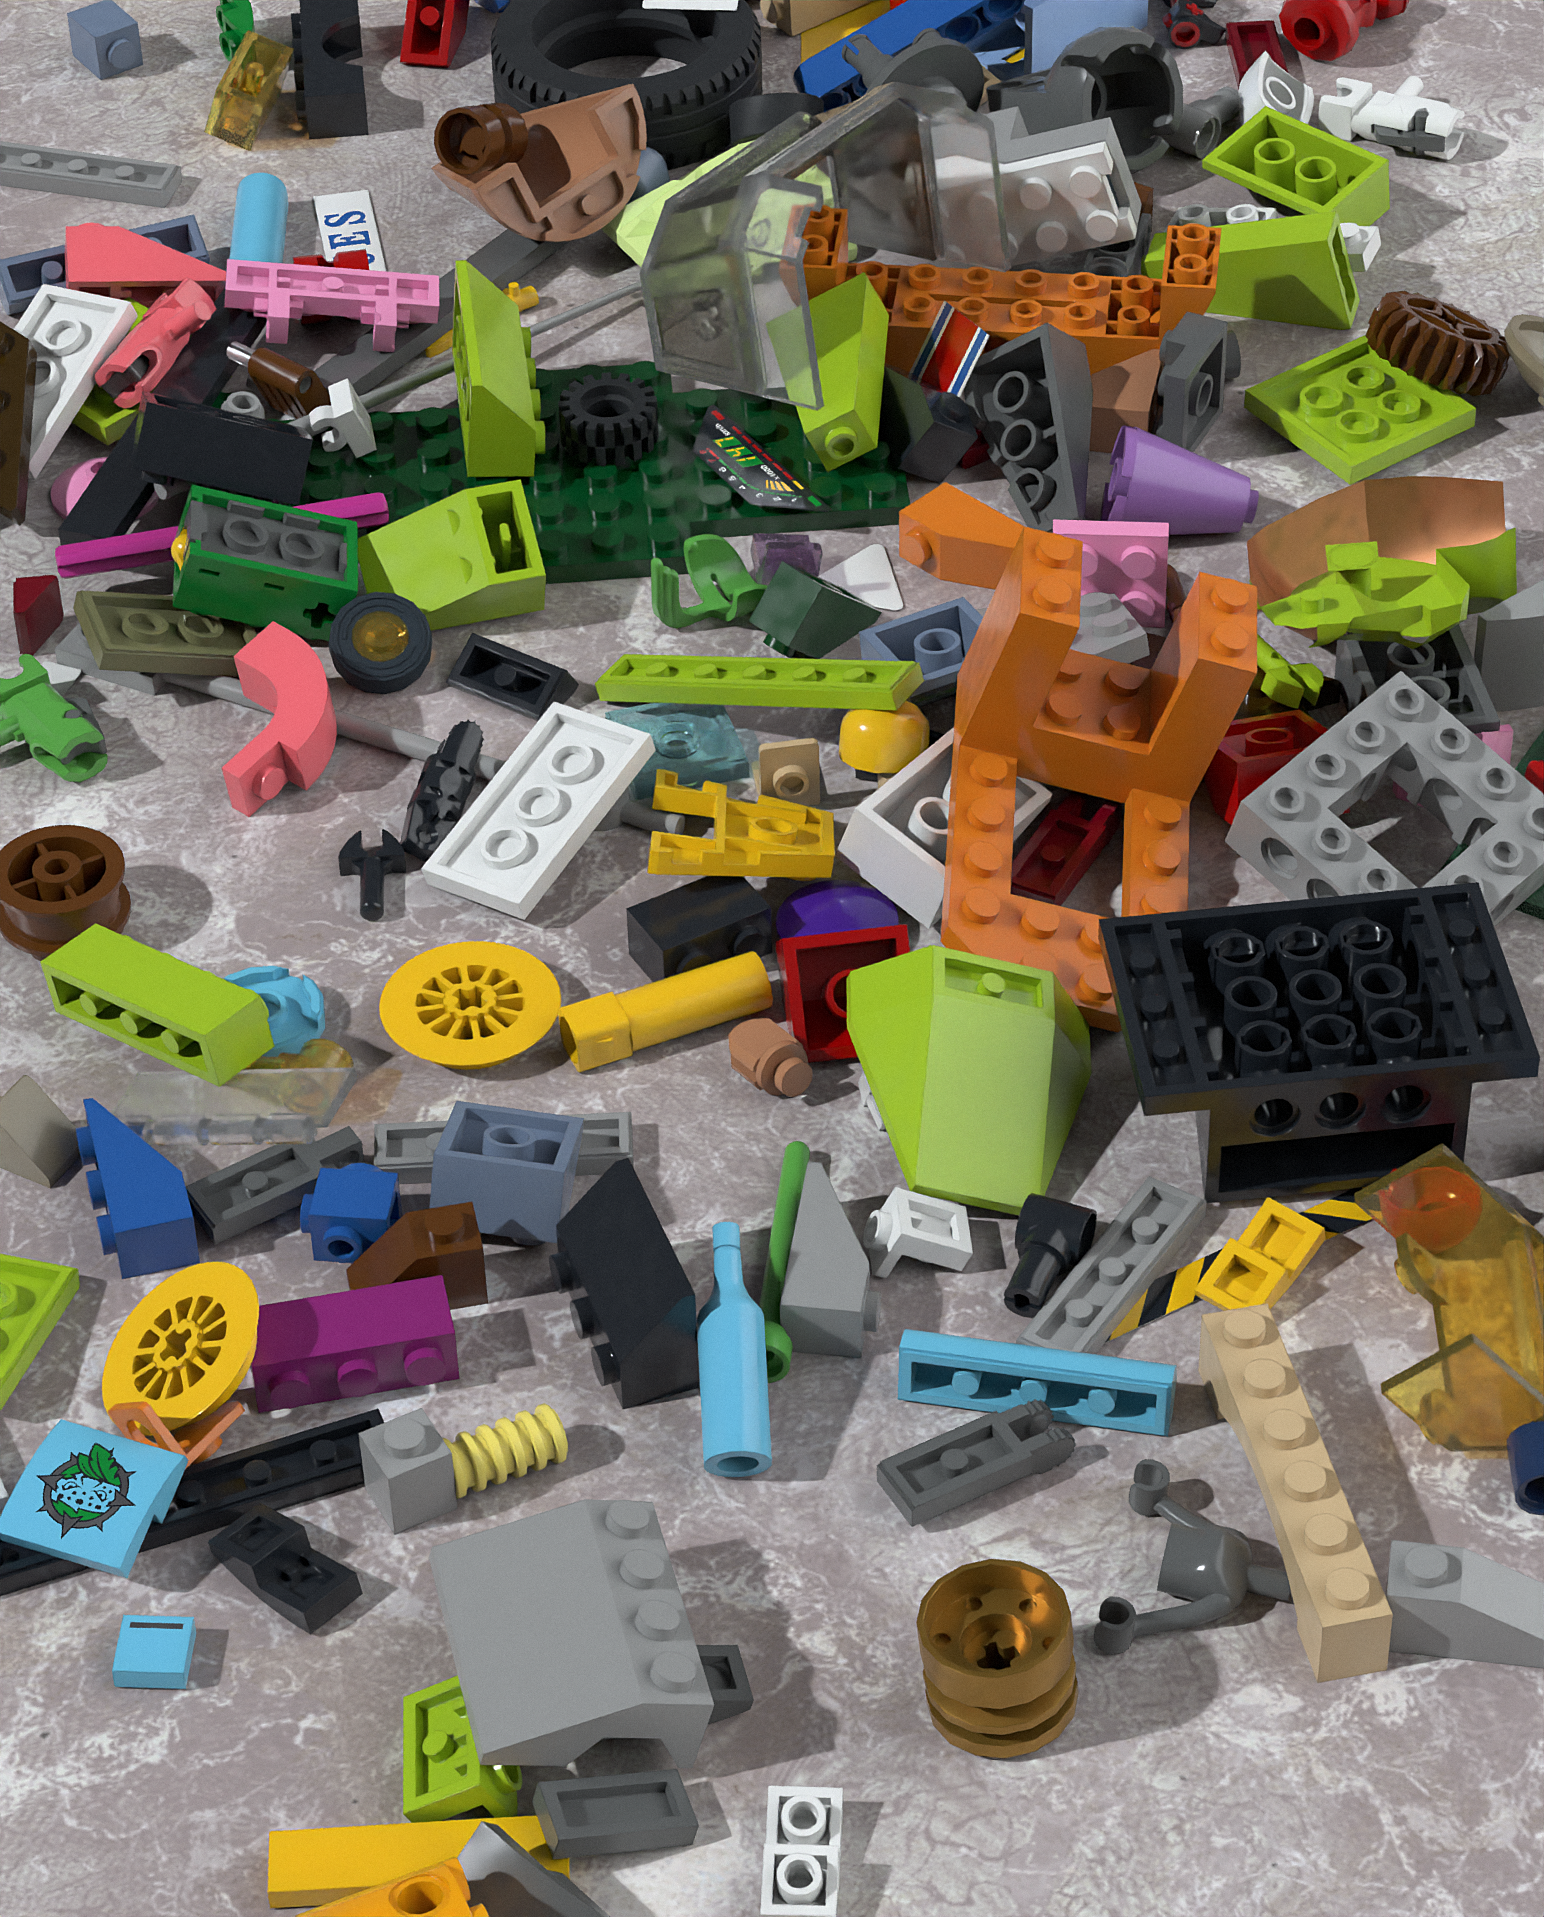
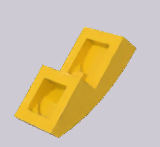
(1262, 1260)

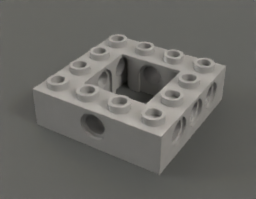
(1304, 849)

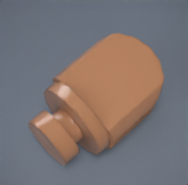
(769, 1057)

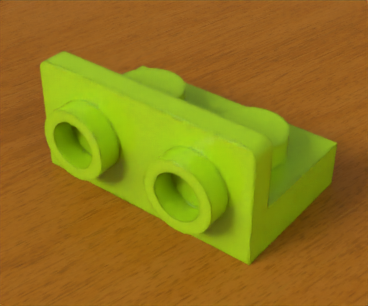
(442, 1760)

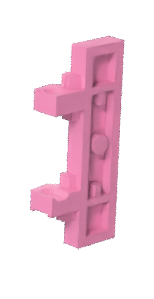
(297, 290)

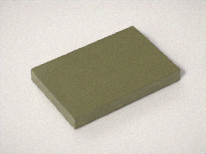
(155, 637)

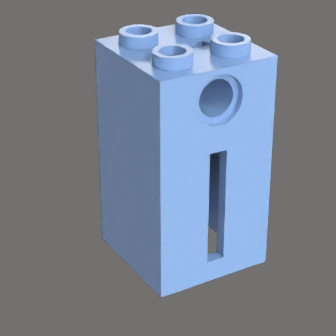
(1046, 30)

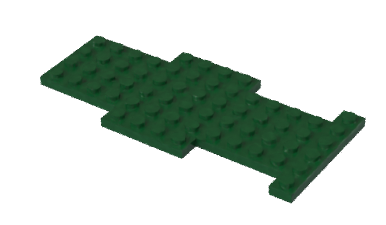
(614, 517)

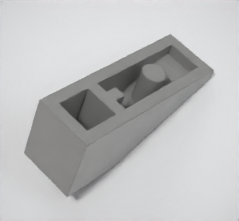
(827, 1277)
(1463, 1606)

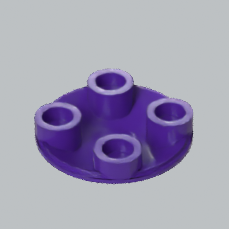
(833, 908)

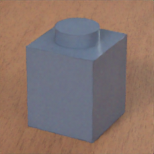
(105, 39)

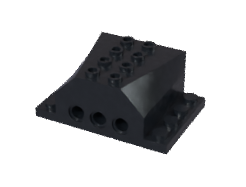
(1317, 1031)

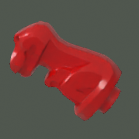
(1332, 26)

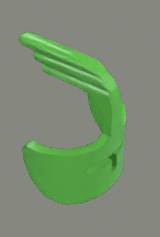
(707, 560)

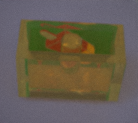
(248, 90)

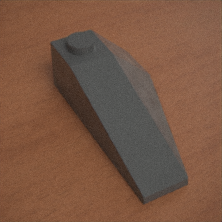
(1036, 417)

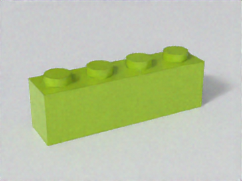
(158, 1004)

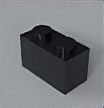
(698, 926)

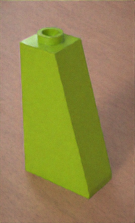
(1279, 271)
(850, 353)

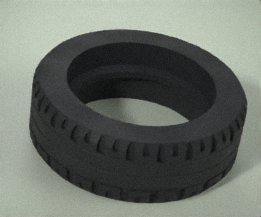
(682, 108)

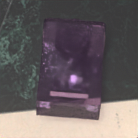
(772, 549)

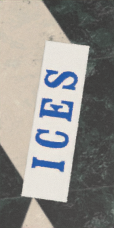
(348, 225)

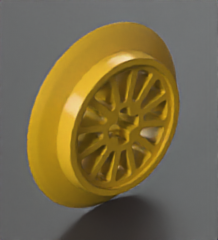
(470, 993)
(185, 1345)

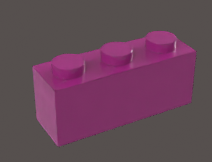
(354, 1344)

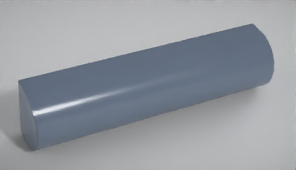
(26, 273)

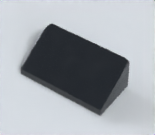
(510, 678)

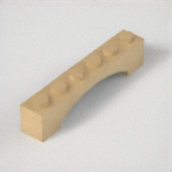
(1329, 1571)

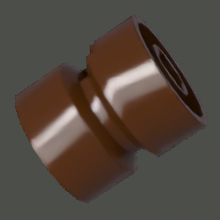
(480, 138)

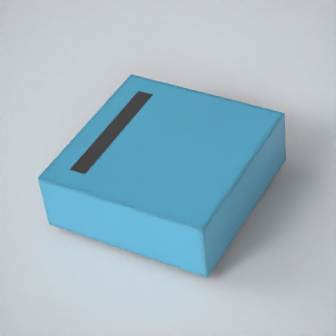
(154, 1652)

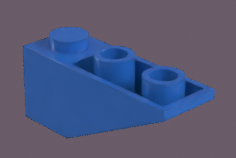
(143, 1197)

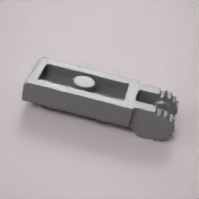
(973, 1461)

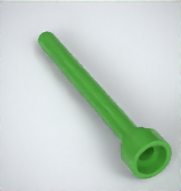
(791, 1182)

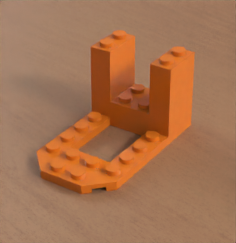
(1090, 728)

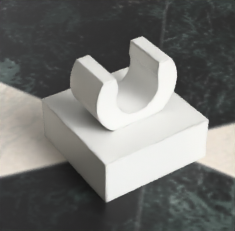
(349, 419)

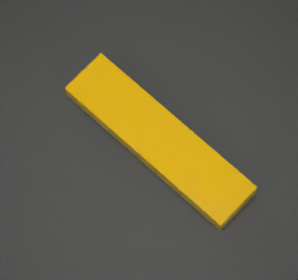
(336, 1862)

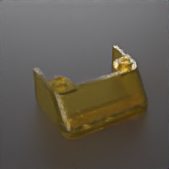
(1486, 1290)

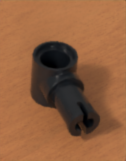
(1047, 1240)

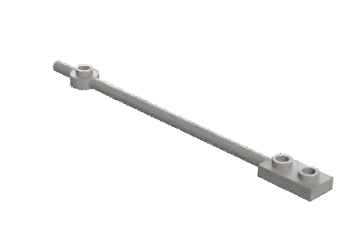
(76, 653)

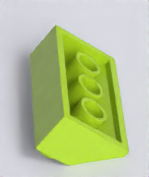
(494, 379)

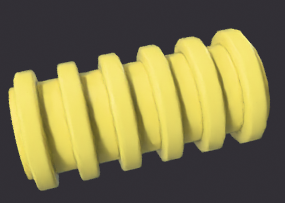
(507, 1449)

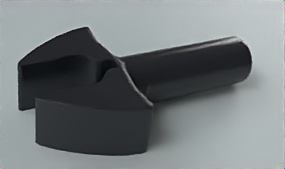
(387, 860)

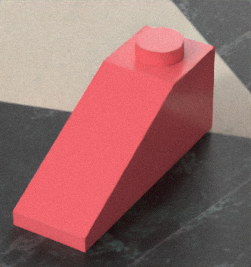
(126, 265)

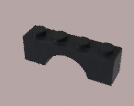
(327, 88)

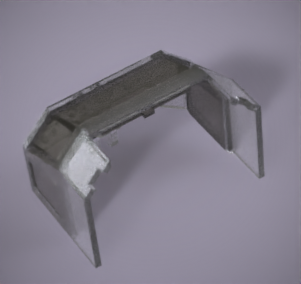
(729, 252)

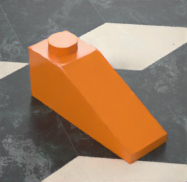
(957, 537)

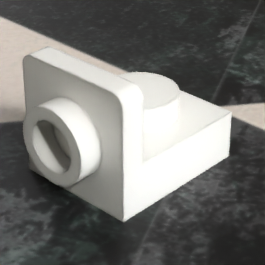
(919, 1229)

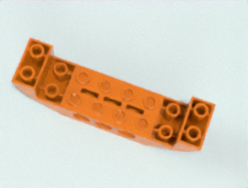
(1106, 313)

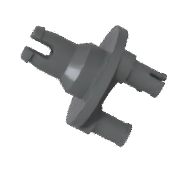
(928, 63)

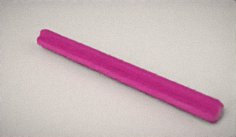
(155, 545)

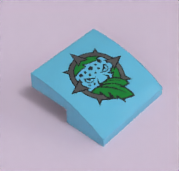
(91, 1497)

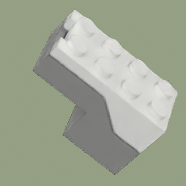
(1061, 189)

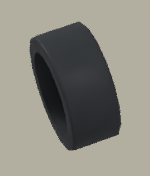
(761, 113)

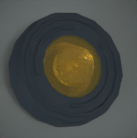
(380, 642)

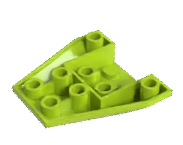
(970, 1071)

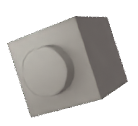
(408, 1470)

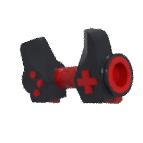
(1189, 23)

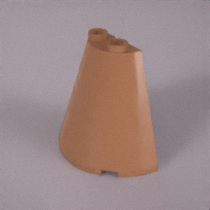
(573, 172)

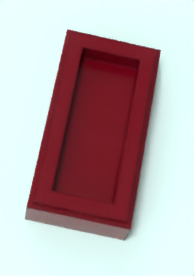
(1248, 41)

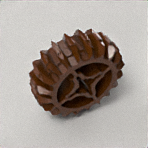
(1438, 343)

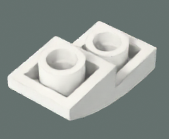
(802, 1852)

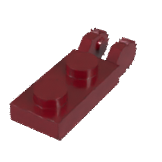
(1063, 849)

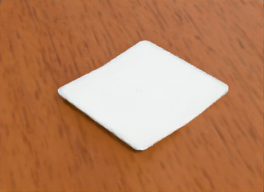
(61, 676)

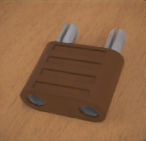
(280, 381)

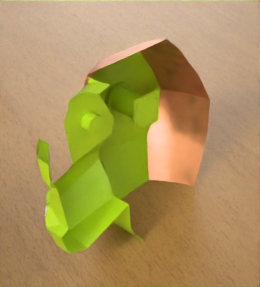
(1386, 560)

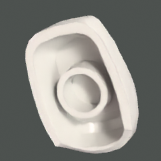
(1273, 87)

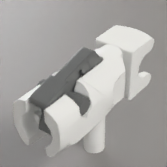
(1392, 119)

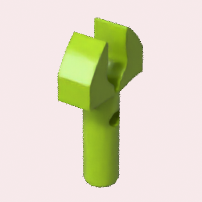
(1287, 681)

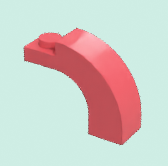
(296, 745)

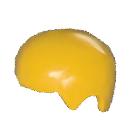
(883, 738)

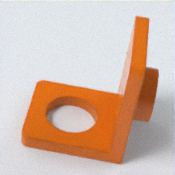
(194, 1441)

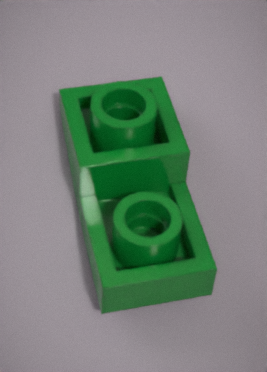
(234, 19)

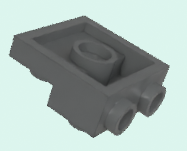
(1192, 379)

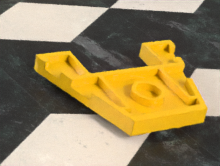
(748, 839)

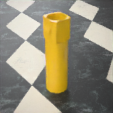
(624, 1022)

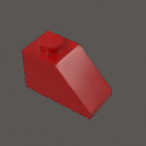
(433, 31)

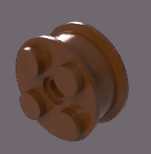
(59, 886)

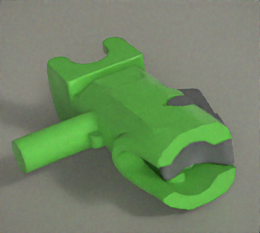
(58, 729)

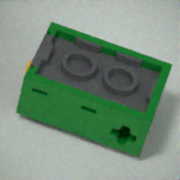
(263, 562)

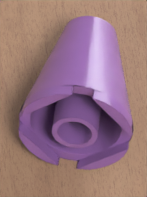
(1174, 486)

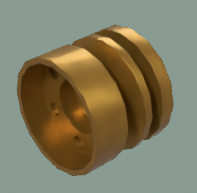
(998, 1658)

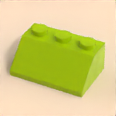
(1304, 168)

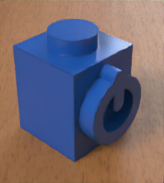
(350, 1210)

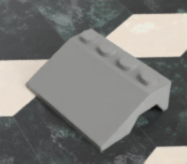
(571, 1635)

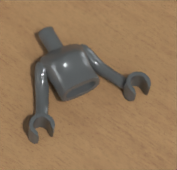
(1198, 1563)

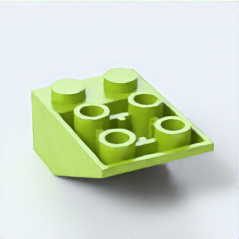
(460, 557)

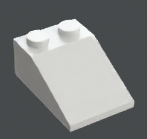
(902, 831)

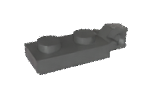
(267, 1183)

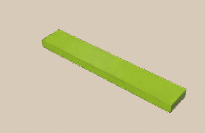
(760, 681)

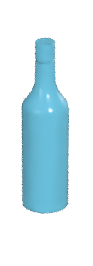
(732, 1368)

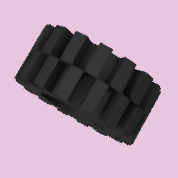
(608, 419)

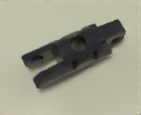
(442, 791)

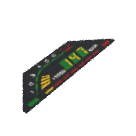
(749, 466)

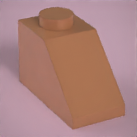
(1126, 397)

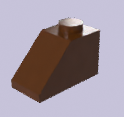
(428, 1245)

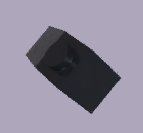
(923, 425)

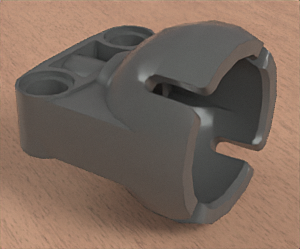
(1100, 77)

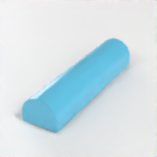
(260, 219)
(1004, 1375)

